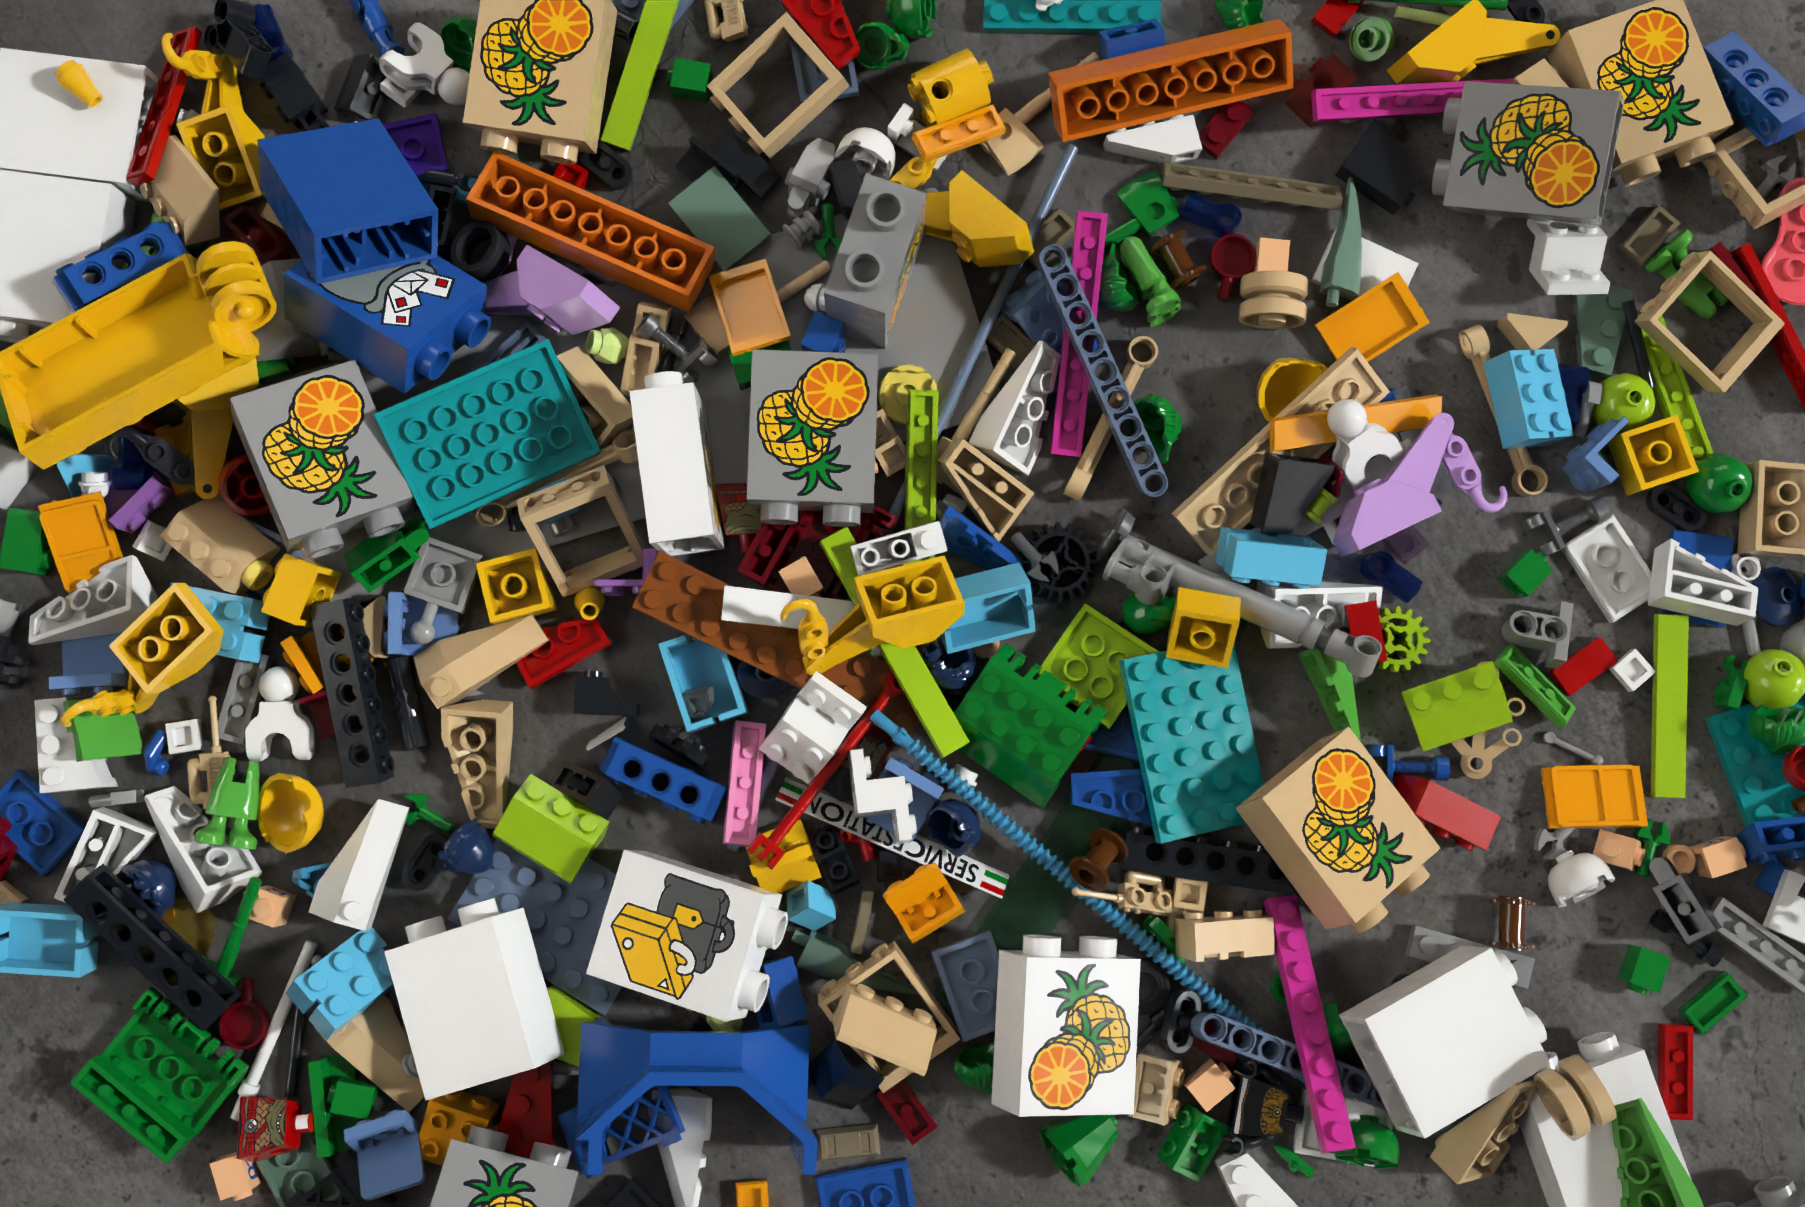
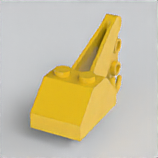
(223, 134)
(970, 217)
(895, 607)
(159, 651)

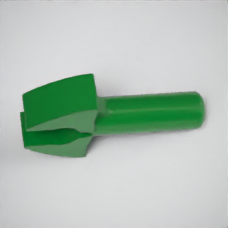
(828, 232)
(427, 814)
(1650, 843)
(1162, 933)

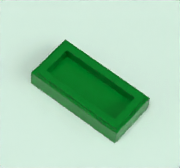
(1712, 1002)

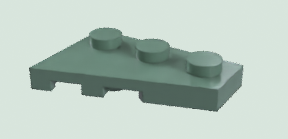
(1599, 329)

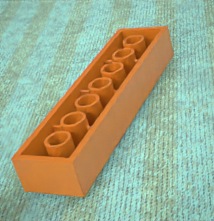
(1171, 80)
(591, 231)

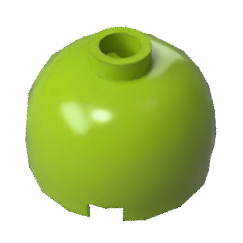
(1625, 396)
(1774, 679)

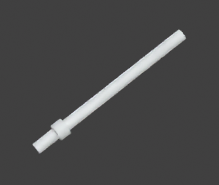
(250, 1087)

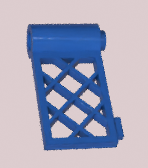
(568, 1119)

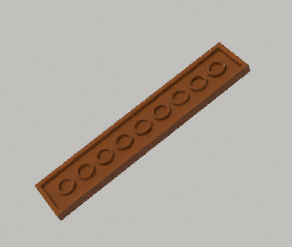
(694, 604)

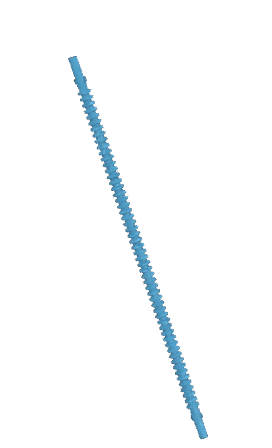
(1166, 960)

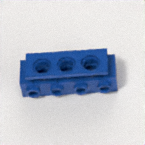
(1755, 90)
(79, 293)
(710, 792)

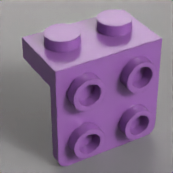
(133, 507)
(618, 587)

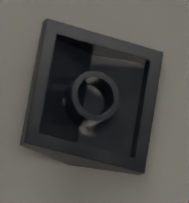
(842, 1075)

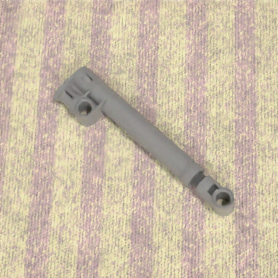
(1153, 571)

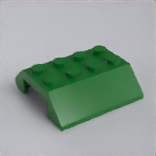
(1024, 726)
(161, 1077)

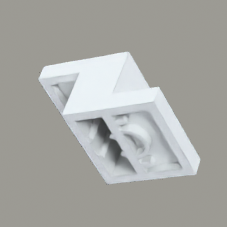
(1568, 257)
(812, 727)
(881, 796)

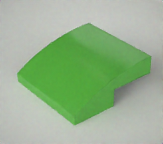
(104, 736)

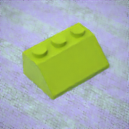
(1457, 706)
(551, 828)

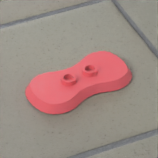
(1786, 258)

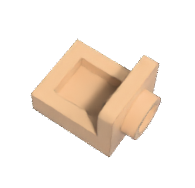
(1619, 850)

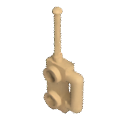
(734, 17)
(207, 762)
(1133, 898)

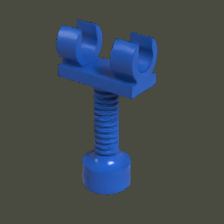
(1438, 767)

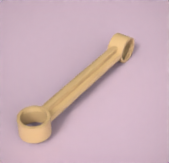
(1476, 346)
(1102, 431)
(616, 451)

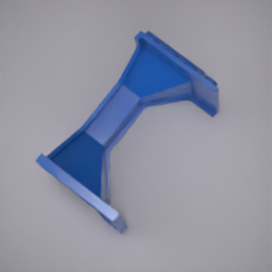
(627, 1061)

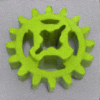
(1404, 647)

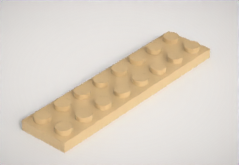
(1231, 492)

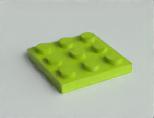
(1089, 662)

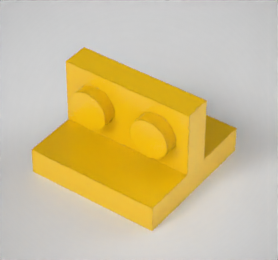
(793, 868)

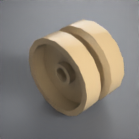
(1273, 299)
(1575, 1097)

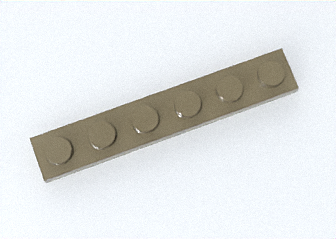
(1260, 187)

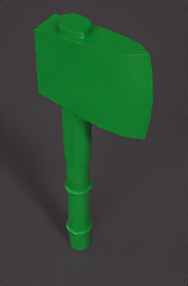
(1147, 205)
(233, 942)

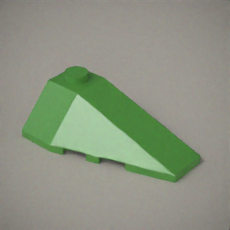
(1334, 688)
(1647, 1164)

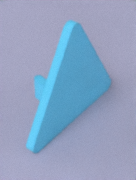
(74, 465)

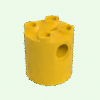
(959, 81)

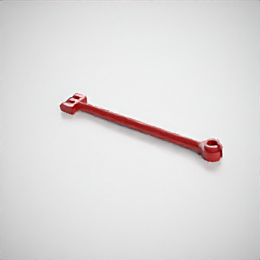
(770, 844)

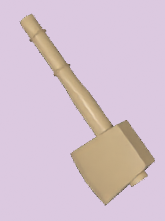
(1018, 143)
(707, 321)
(975, 412)

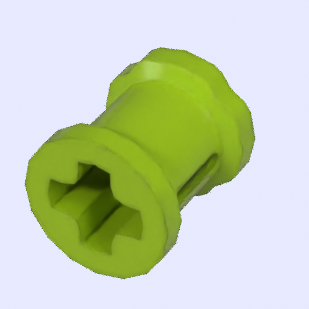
(1319, 507)

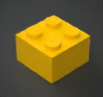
(1652, 455)
(296, 586)
(516, 586)
(1203, 627)

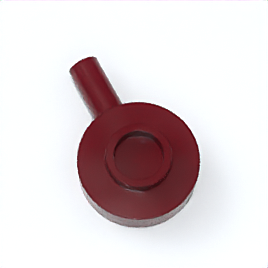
(1231, 260)
(244, 1022)

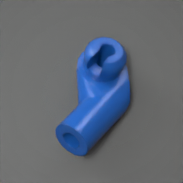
(152, 753)

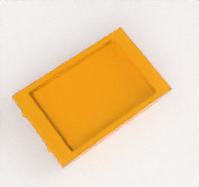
(749, 307)
(1374, 320)
(79, 537)
(1593, 796)

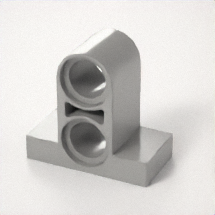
(1535, 635)

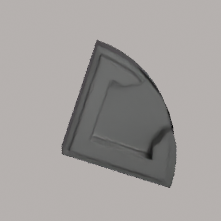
(698, 701)

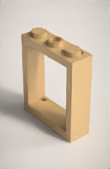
(801, 115)
(1739, 188)
(1745, 350)
(567, 496)
(946, 1034)

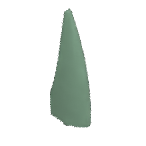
(1343, 264)
(831, 959)

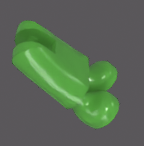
(1149, 282)
(1701, 292)
(233, 801)

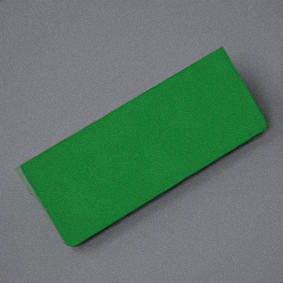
(329, 1126)

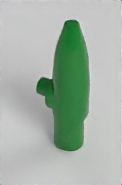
(1294, 1161)

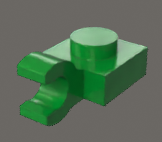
(1731, 689)

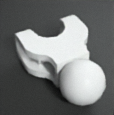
(428, 68)
(1358, 440)
(281, 716)

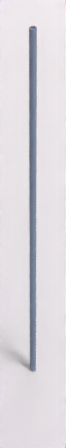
(967, 365)

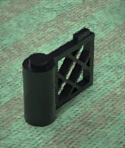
(347, 1181)

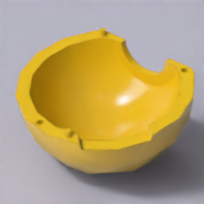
(1284, 382)
(289, 812)

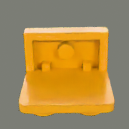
(305, 657)
(923, 902)
(452, 1118)

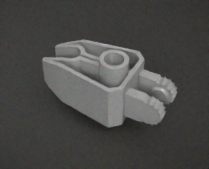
(809, 178)

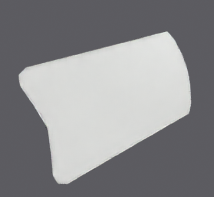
(613, 730)

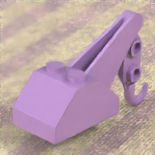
(548, 291)
(1404, 493)

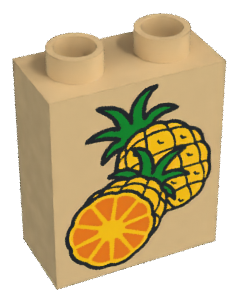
(540, 75)
(1663, 78)
(1340, 832)

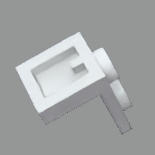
(901, 131)

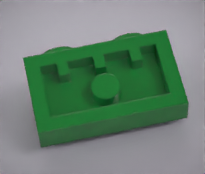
(1192, 1142)

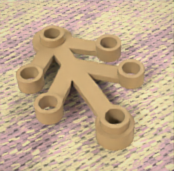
(1478, 745)

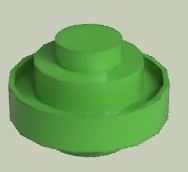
(1371, 39)

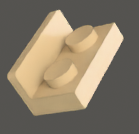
(1157, 1089)

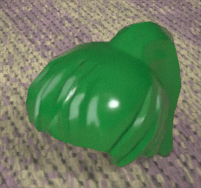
(1239, 12)
(458, 39)
(880, 45)
(1114, 287)
(1159, 422)
(1148, 618)
(1778, 728)
(975, 1067)

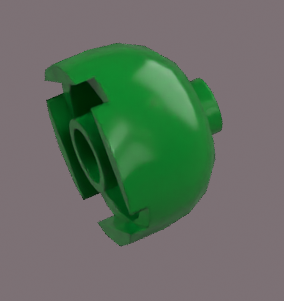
(912, 16)
(1720, 484)
(1374, 1145)

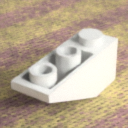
(1160, 142)
(898, 548)

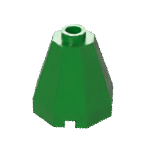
(1079, 1144)

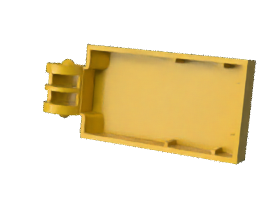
(134, 351)

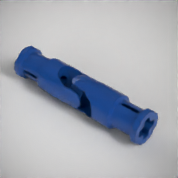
(376, 25)

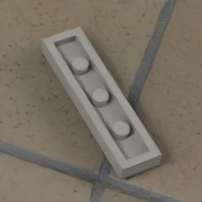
(1760, 944)
(1432, 945)

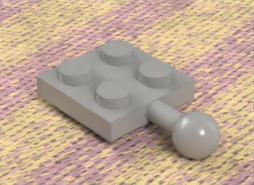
(442, 578)

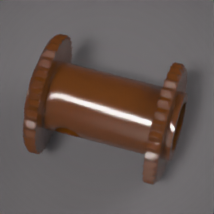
(1177, 259)
(1105, 849)
(1511, 923)

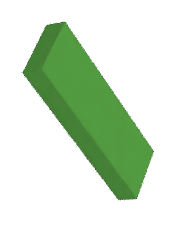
(1535, 685)

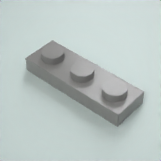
(242, 699)

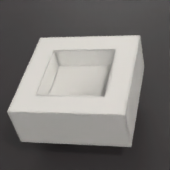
(398, 94)
(151, 542)
(1632, 670)
(184, 736)

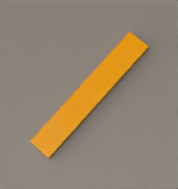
(1313, 428)

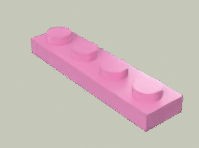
(744, 783)

